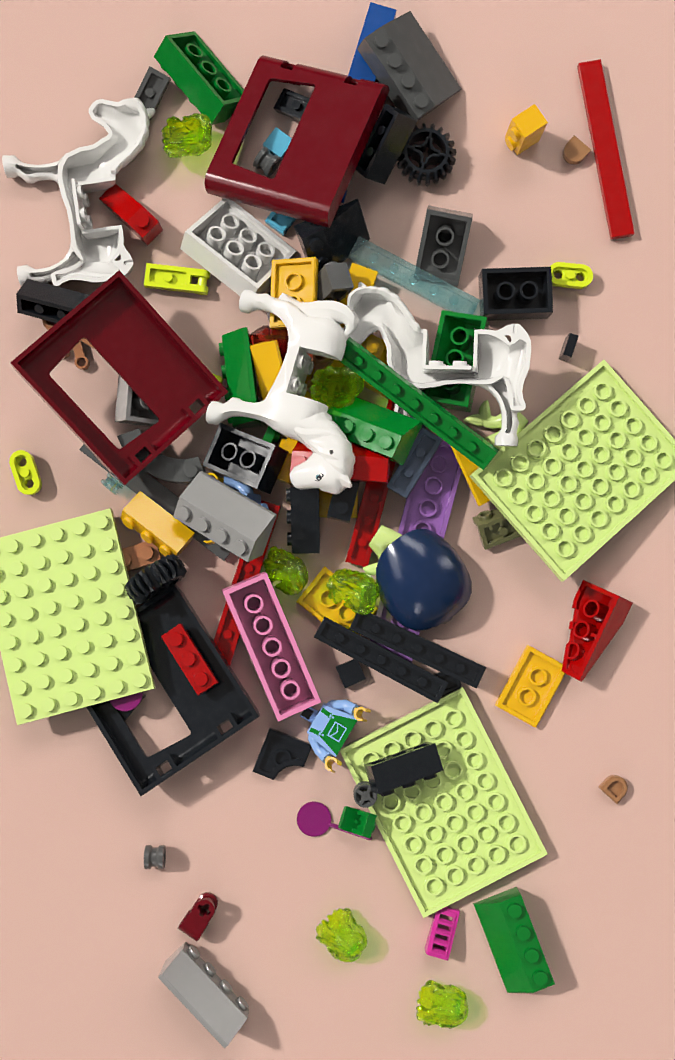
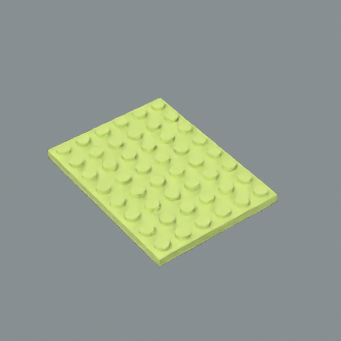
(581, 470)
(67, 618)
(454, 828)

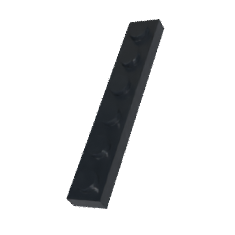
(418, 648)
(381, 659)

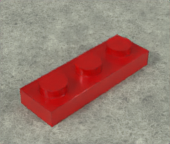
(189, 659)

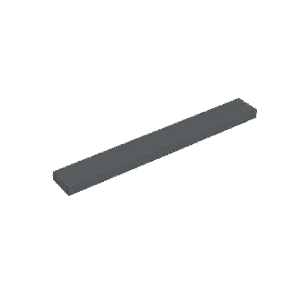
(163, 497)

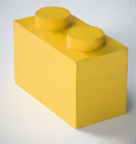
(525, 129)

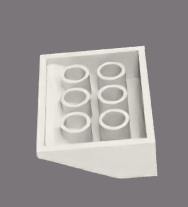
(235, 247)

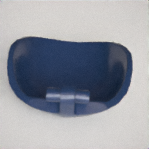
(422, 580)

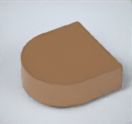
(575, 151)
(614, 787)

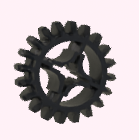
(416, 152)
(155, 579)

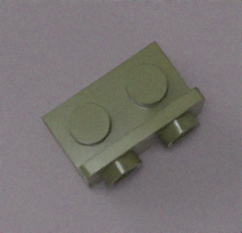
(494, 528)

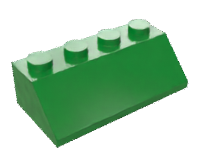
(199, 75)
(455, 343)
(239, 373)
(377, 429)
(514, 942)

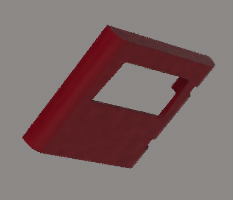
(321, 150)
(142, 353)

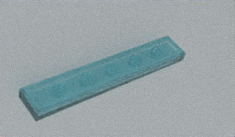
(412, 277)

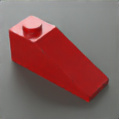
(131, 213)

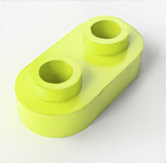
(568, 275)
(25, 473)

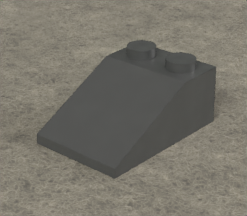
(444, 243)

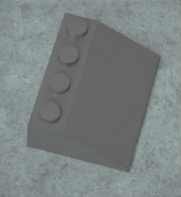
(409, 65)

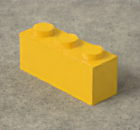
(156, 525)

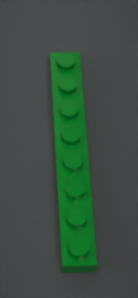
(418, 404)

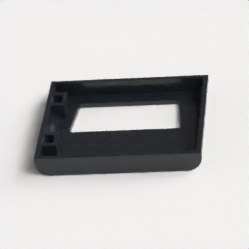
(201, 713)

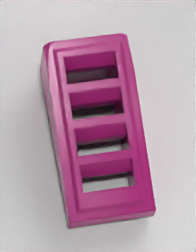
(434, 929)

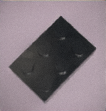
(515, 293)
(245, 458)

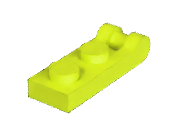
(176, 278)

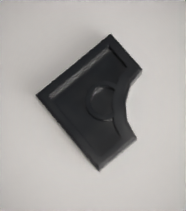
(280, 752)

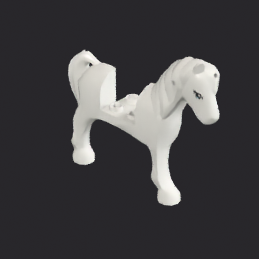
(86, 170)
(311, 330)
(497, 363)

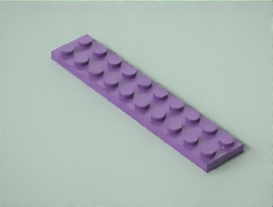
(429, 509)

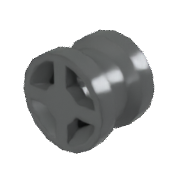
(266, 161)
(364, 798)
(154, 857)

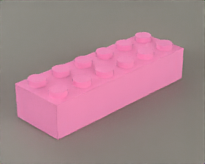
(271, 646)

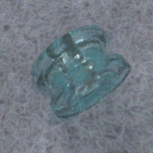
(112, 484)

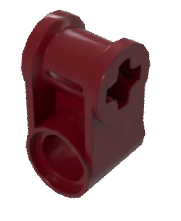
(198, 918)

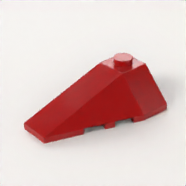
(367, 467)
(594, 624)

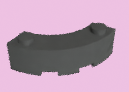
(333, 282)
(163, 467)

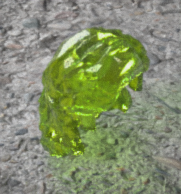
(187, 136)
(336, 386)
(288, 569)
(355, 588)
(342, 935)
(441, 1005)

